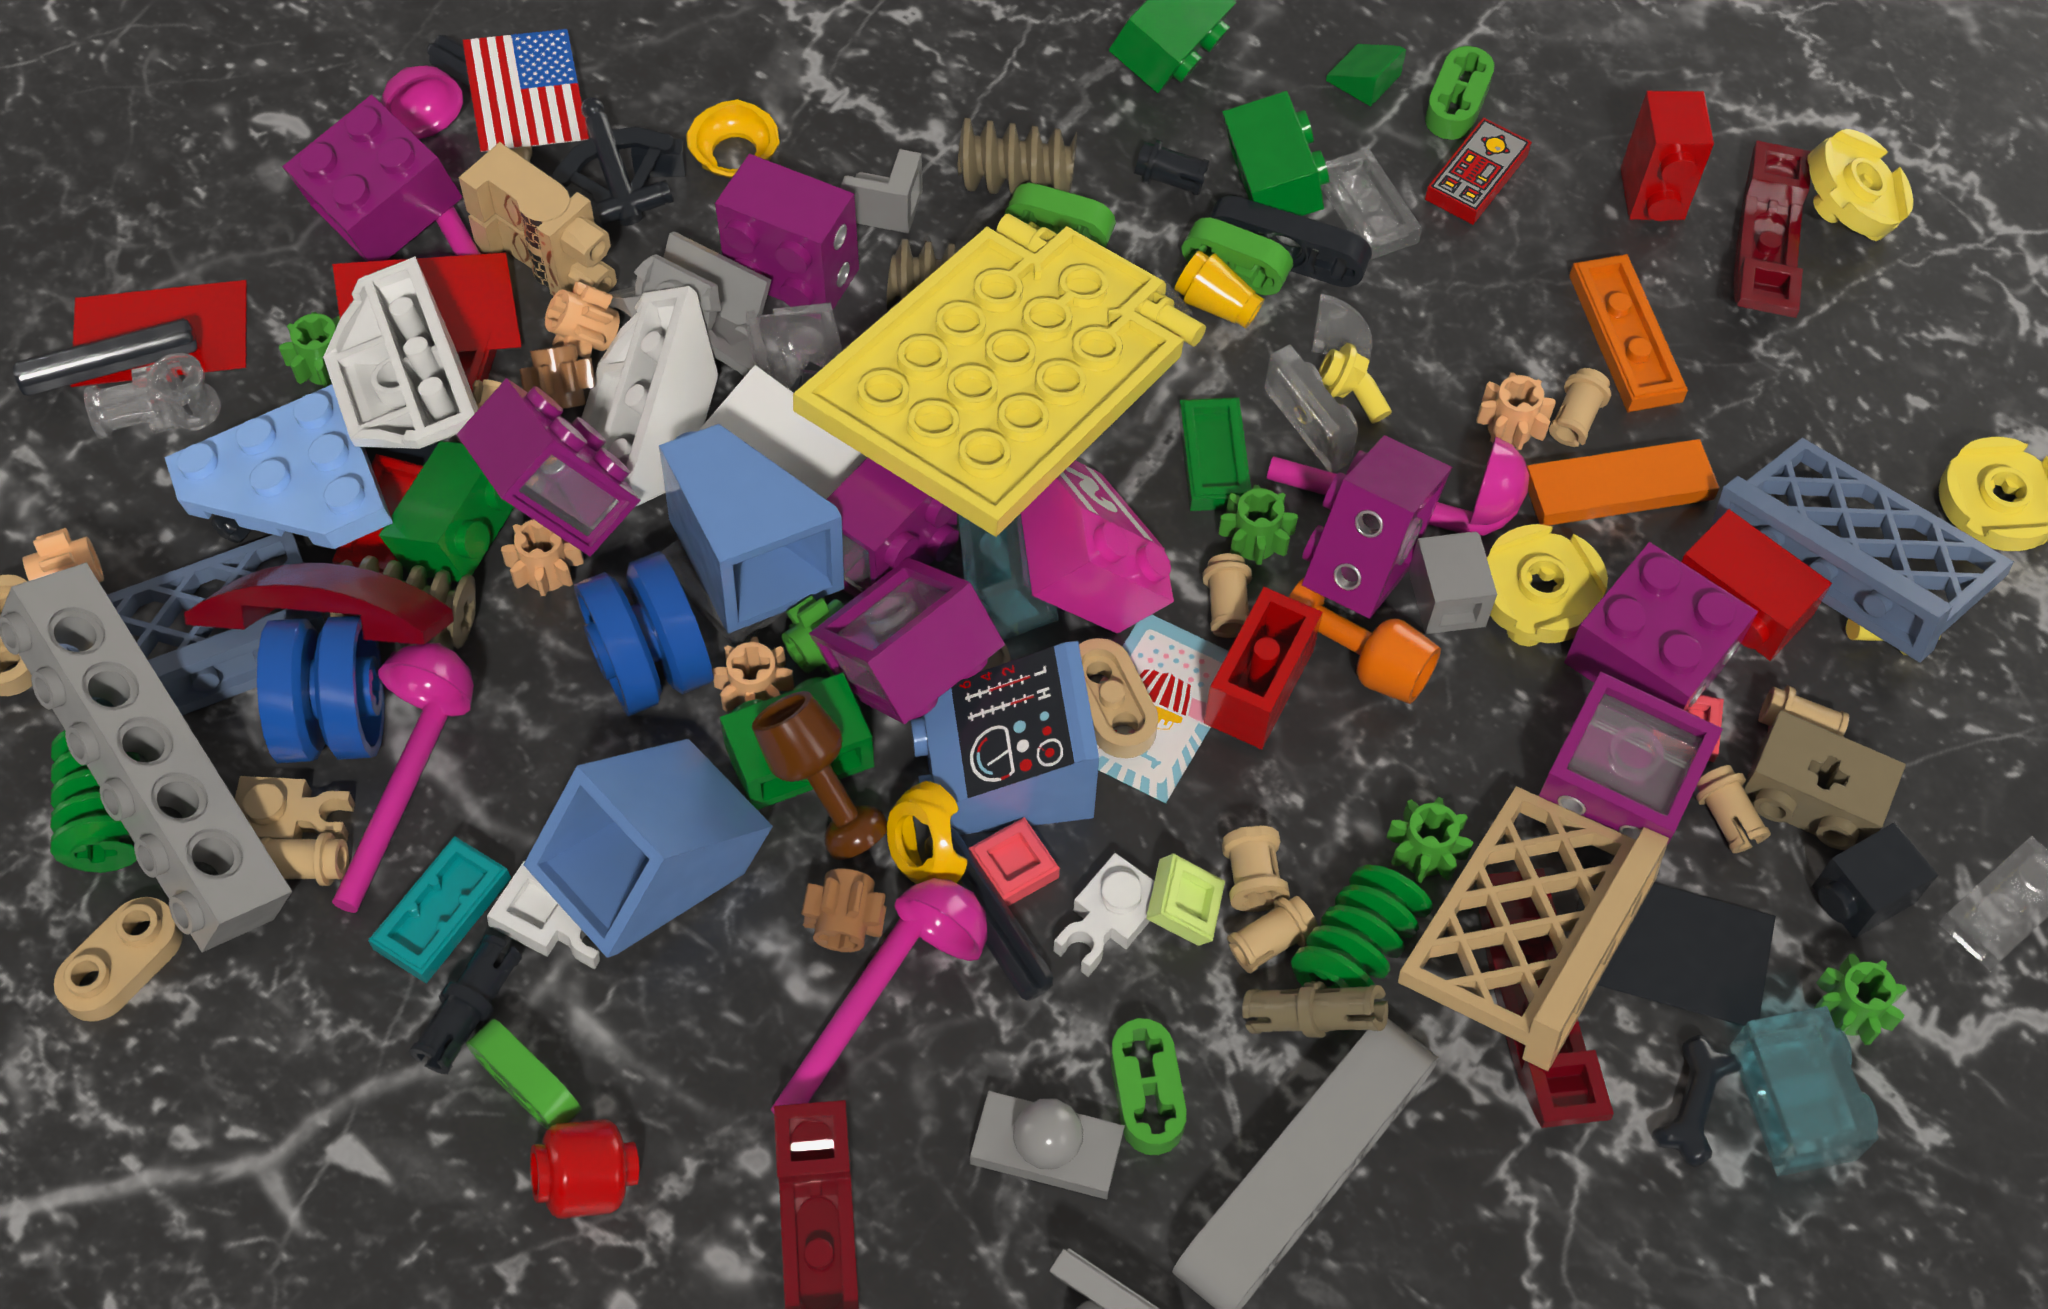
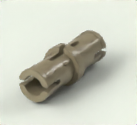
(1315, 1009)

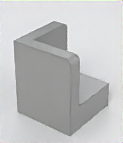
(888, 200)
(1452, 582)

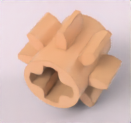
(582, 319)
(1516, 410)
(58, 553)
(540, 558)
(749, 662)

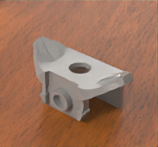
(722, 288)

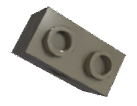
(1821, 782)

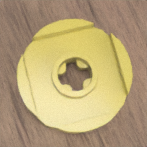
(1858, 185)
(1974, 508)
(1537, 615)

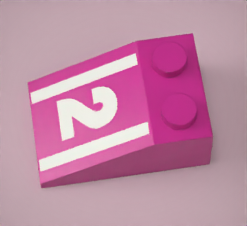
(1094, 552)

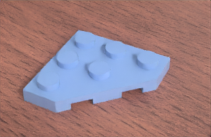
(285, 474)

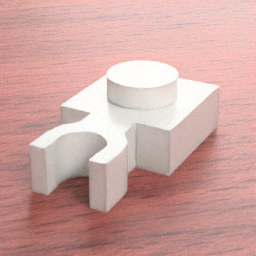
(1112, 908)
(537, 920)

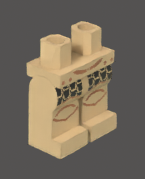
(535, 221)

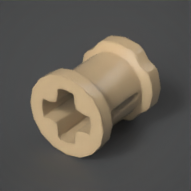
(1254, 868)

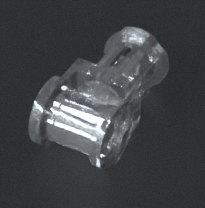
(155, 399)

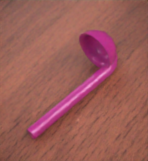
(427, 103)
(1497, 502)
(440, 686)
(932, 910)

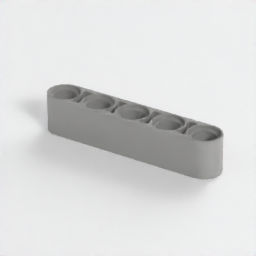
(1304, 1167)

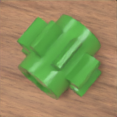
(309, 343)
(1258, 524)
(798, 642)
(1429, 839)
(1873, 986)

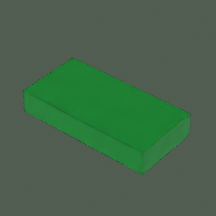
(1213, 451)

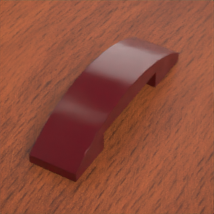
(1770, 230)
(387, 605)
(1574, 1085)
(816, 1206)

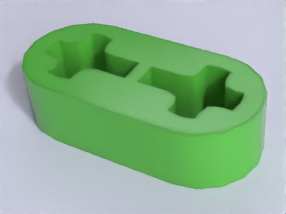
(1467, 95)
(1060, 209)
(1251, 256)
(523, 1075)
(1163, 1083)

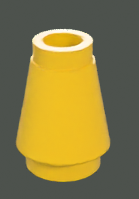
(1218, 290)

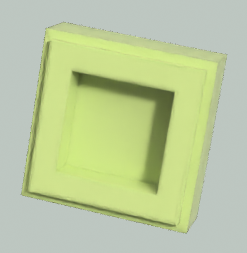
(1185, 899)

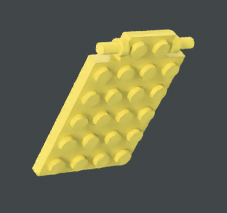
(1001, 368)

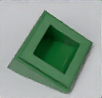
(1368, 71)

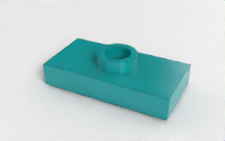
(440, 909)

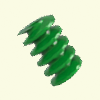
(82, 828)
(1362, 929)

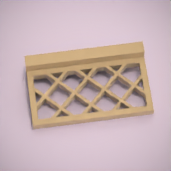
(1580, 957)

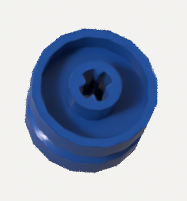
(633, 637)
(319, 690)

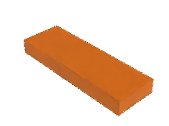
(1628, 333)
(1621, 482)

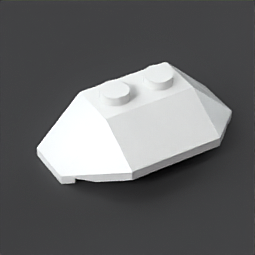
(397, 364)
(653, 384)

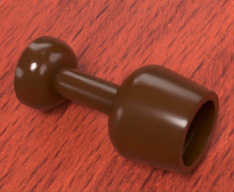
(801, 744)

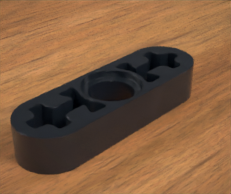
(1340, 254)

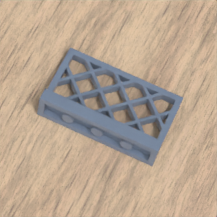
(1863, 589)
(204, 667)

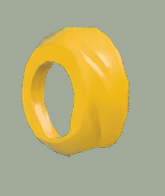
(727, 121)
(934, 808)

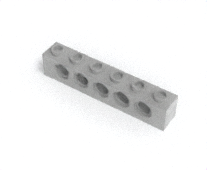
(145, 720)

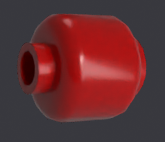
(583, 1168)

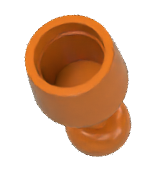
(1391, 658)

